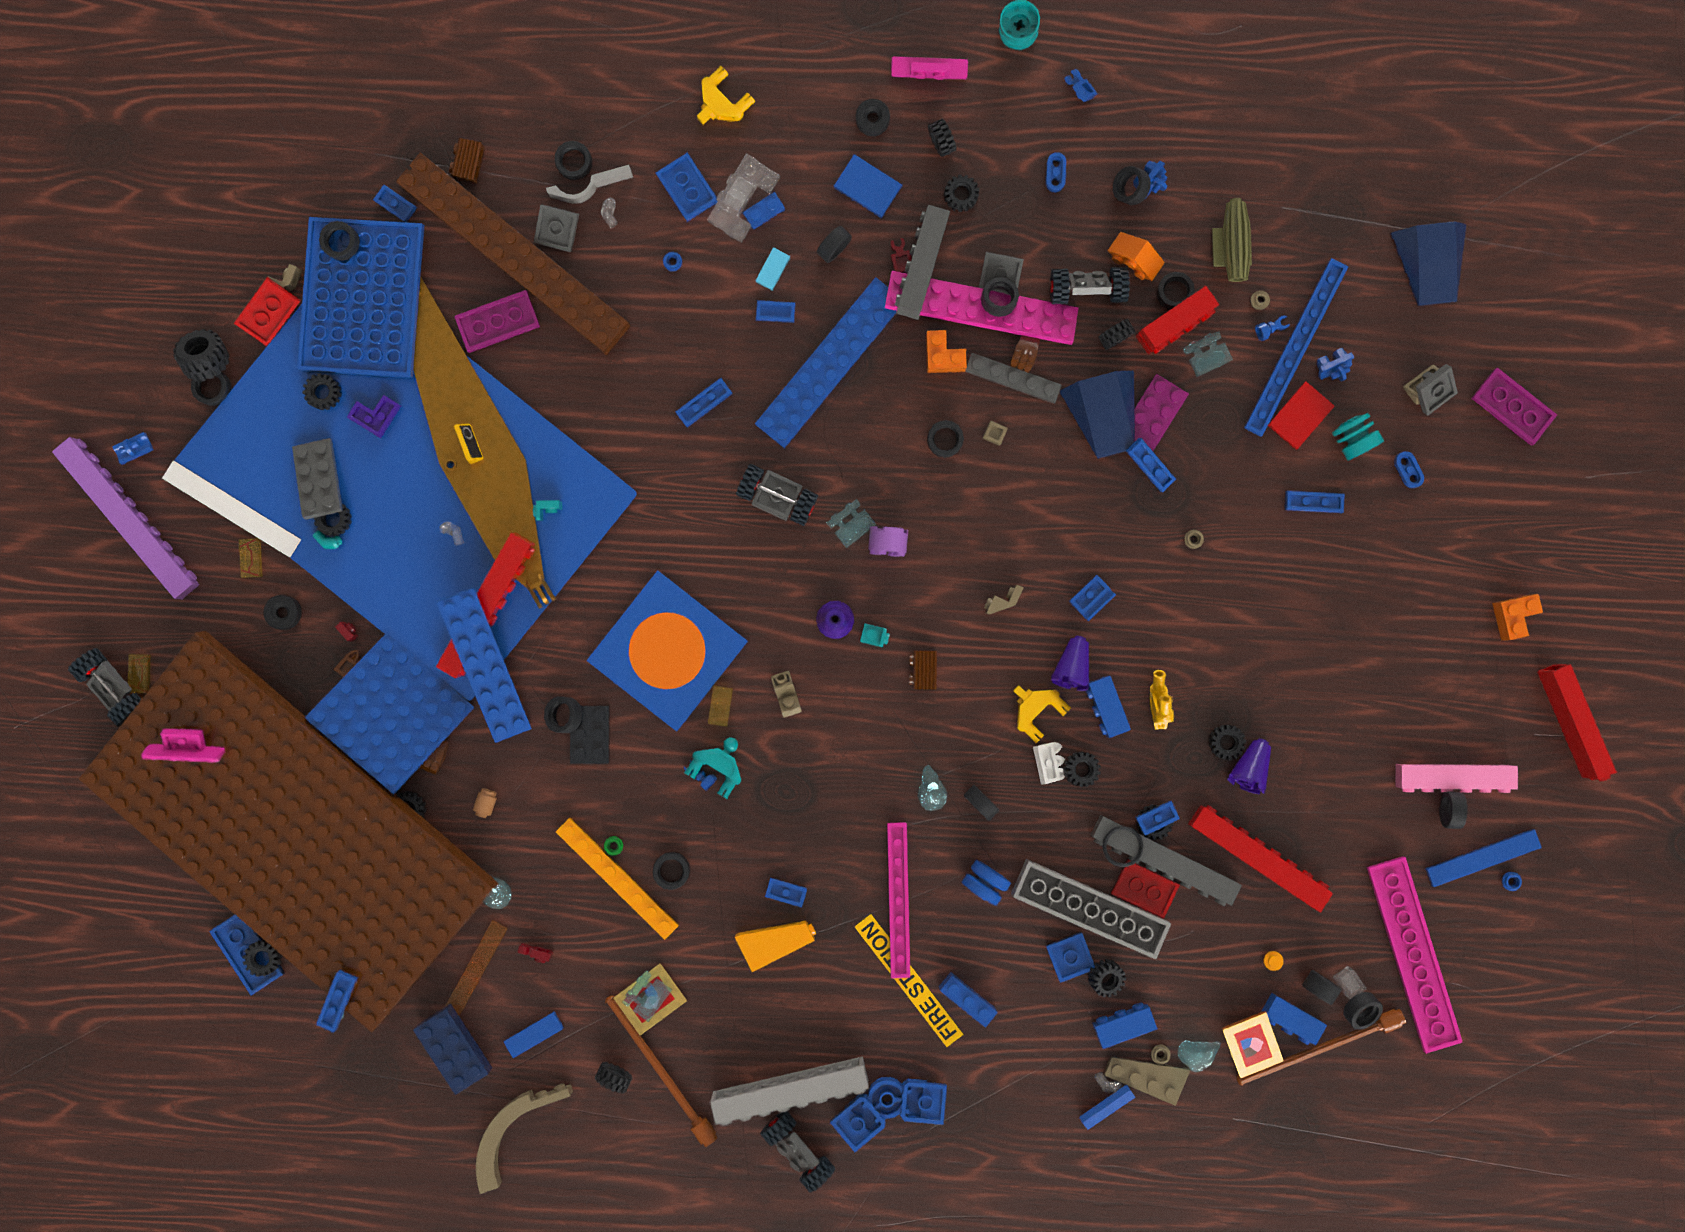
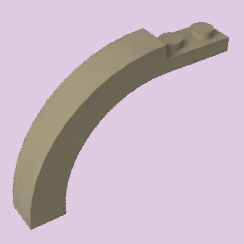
(487, 1157)

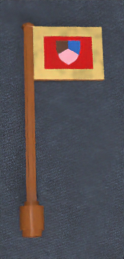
(637, 1026)
(1258, 1054)

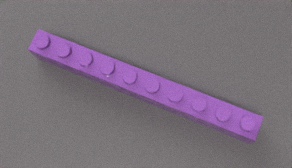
(126, 518)

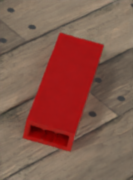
(1577, 722)

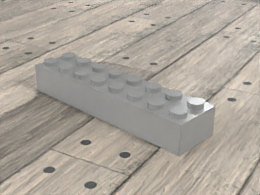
(1090, 909)
(789, 1091)

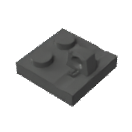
(556, 228)
(1000, 266)
(1436, 389)

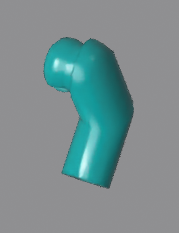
(327, 542)

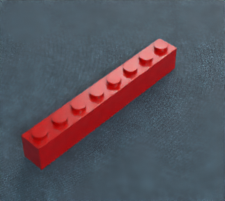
(493, 592)
(1260, 858)

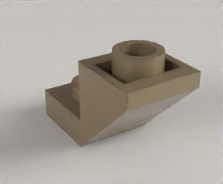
(290, 278)
(997, 604)
(786, 694)

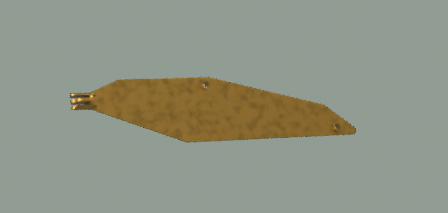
(498, 486)

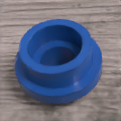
(672, 255)
(1517, 881)

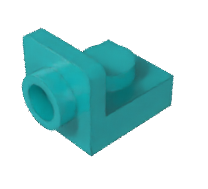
(549, 507)
(874, 635)

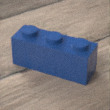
(1107, 707)
(968, 999)
(1293, 1020)
(1124, 1025)

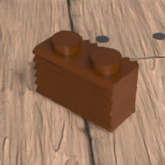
(467, 160)
(924, 670)

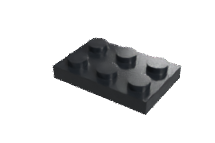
(592, 738)

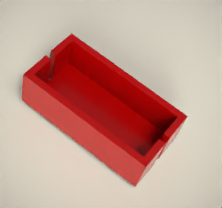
(1178, 319)

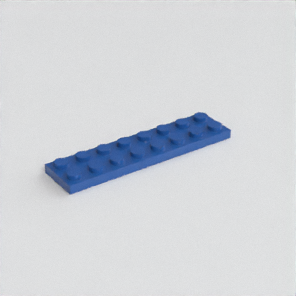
(484, 664)

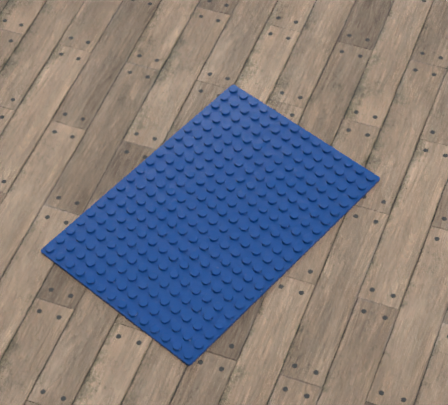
(398, 496)

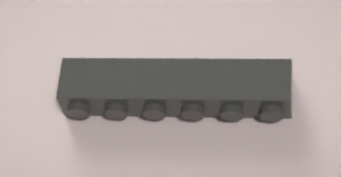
(922, 262)

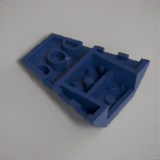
(1432, 260)
(1104, 411)

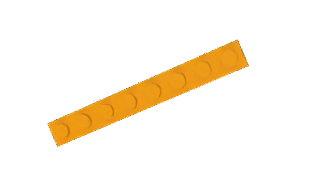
(617, 878)

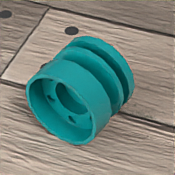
(1023, 14)
(1357, 436)

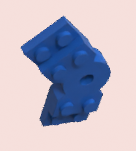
(866, 1113)

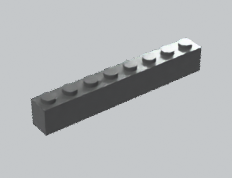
(1168, 861)

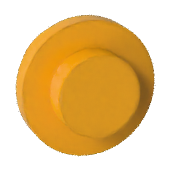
(1273, 960)

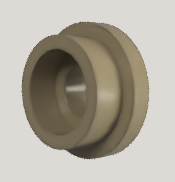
(1254, 300)
(1199, 536)
(1160, 1060)

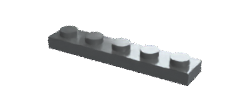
(1013, 378)

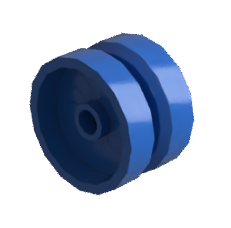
(985, 883)

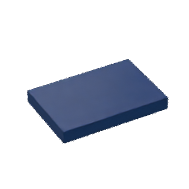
(867, 186)
(687, 187)

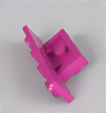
(929, 68)
(183, 745)

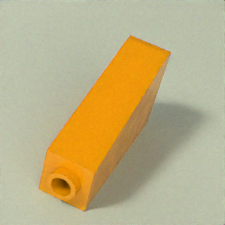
(771, 943)

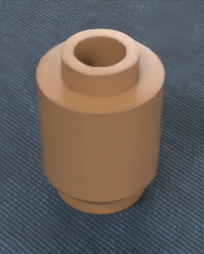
(485, 803)

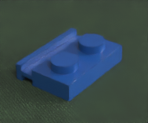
(1092, 598)

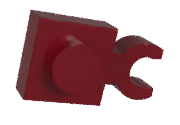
(900, 257)
(540, 954)

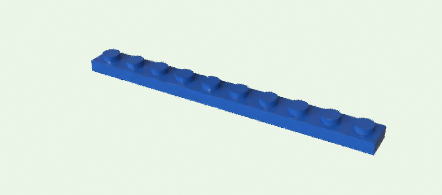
(1296, 347)

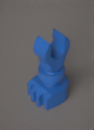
(1264, 330)
(707, 781)

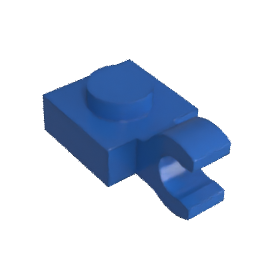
(1081, 86)

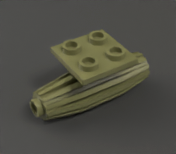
(1233, 242)

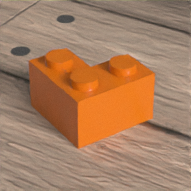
(1137, 255)
(939, 357)
(1512, 613)

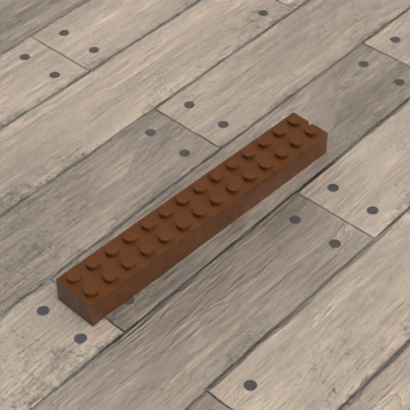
(513, 253)

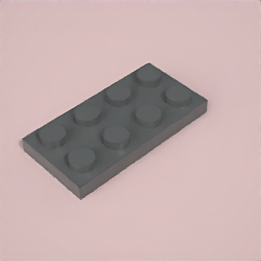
(317, 479)

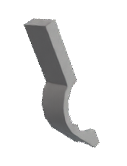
(597, 180)

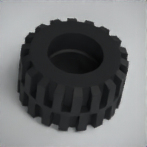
(201, 354)

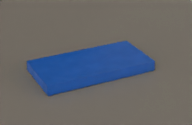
(233, 939)

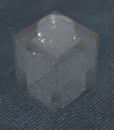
(1349, 982)

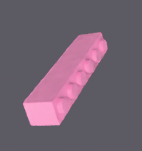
(1462, 777)

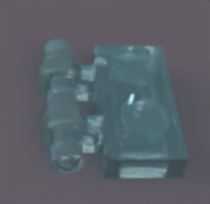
(1210, 359)
(854, 528)
(653, 998)

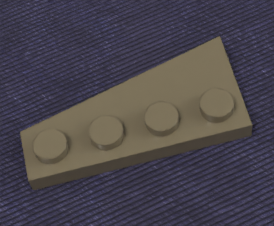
(1154, 1079)

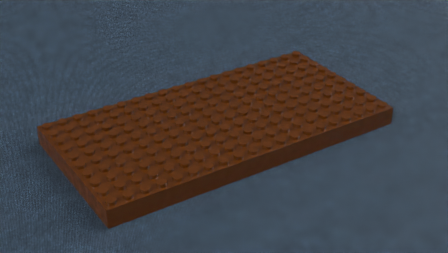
(289, 831)

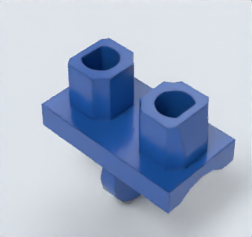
(1157, 176)
(1336, 368)
(133, 448)

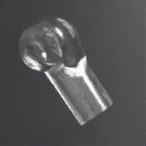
(607, 212)
(454, 531)
(1106, 1086)

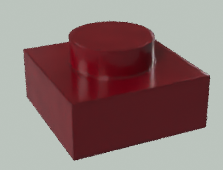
(347, 631)

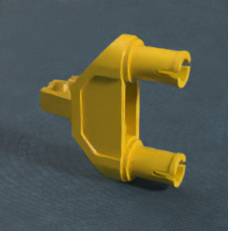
(716, 104)
(1160, 701)
(1031, 704)

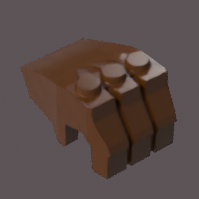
(1025, 353)
(435, 760)

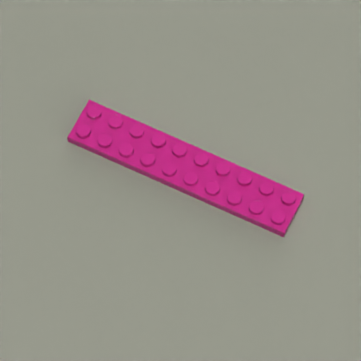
(963, 305)
(1414, 954)

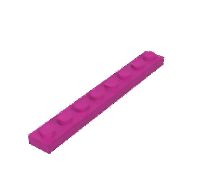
(898, 900)

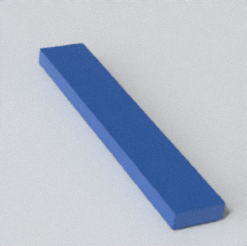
(1483, 858)

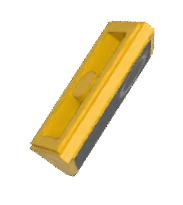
(468, 443)

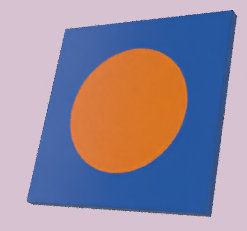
(667, 650)

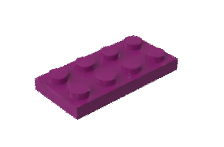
(497, 321)
(1514, 406)
(1157, 410)

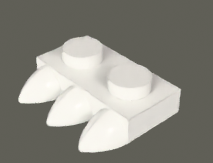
(1048, 762)

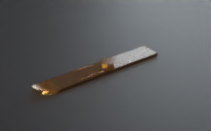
(477, 966)

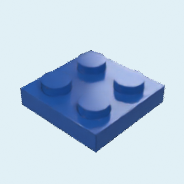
(1070, 957)

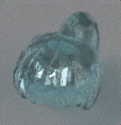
(931, 791)
(499, 896)
(1198, 1054)

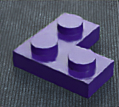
(375, 420)

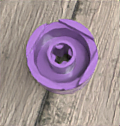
(888, 540)

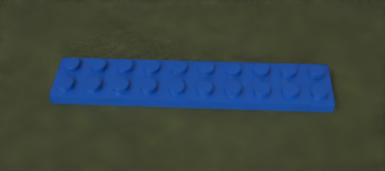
(827, 365)

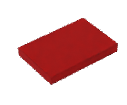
(267, 311)
(1301, 415)
(1145, 889)

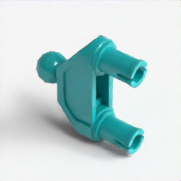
(719, 761)

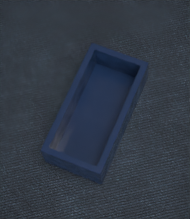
(452, 1049)

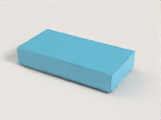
(772, 269)

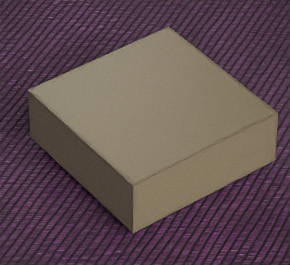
(995, 433)

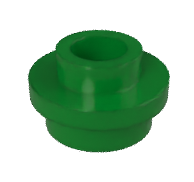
(607, 845)

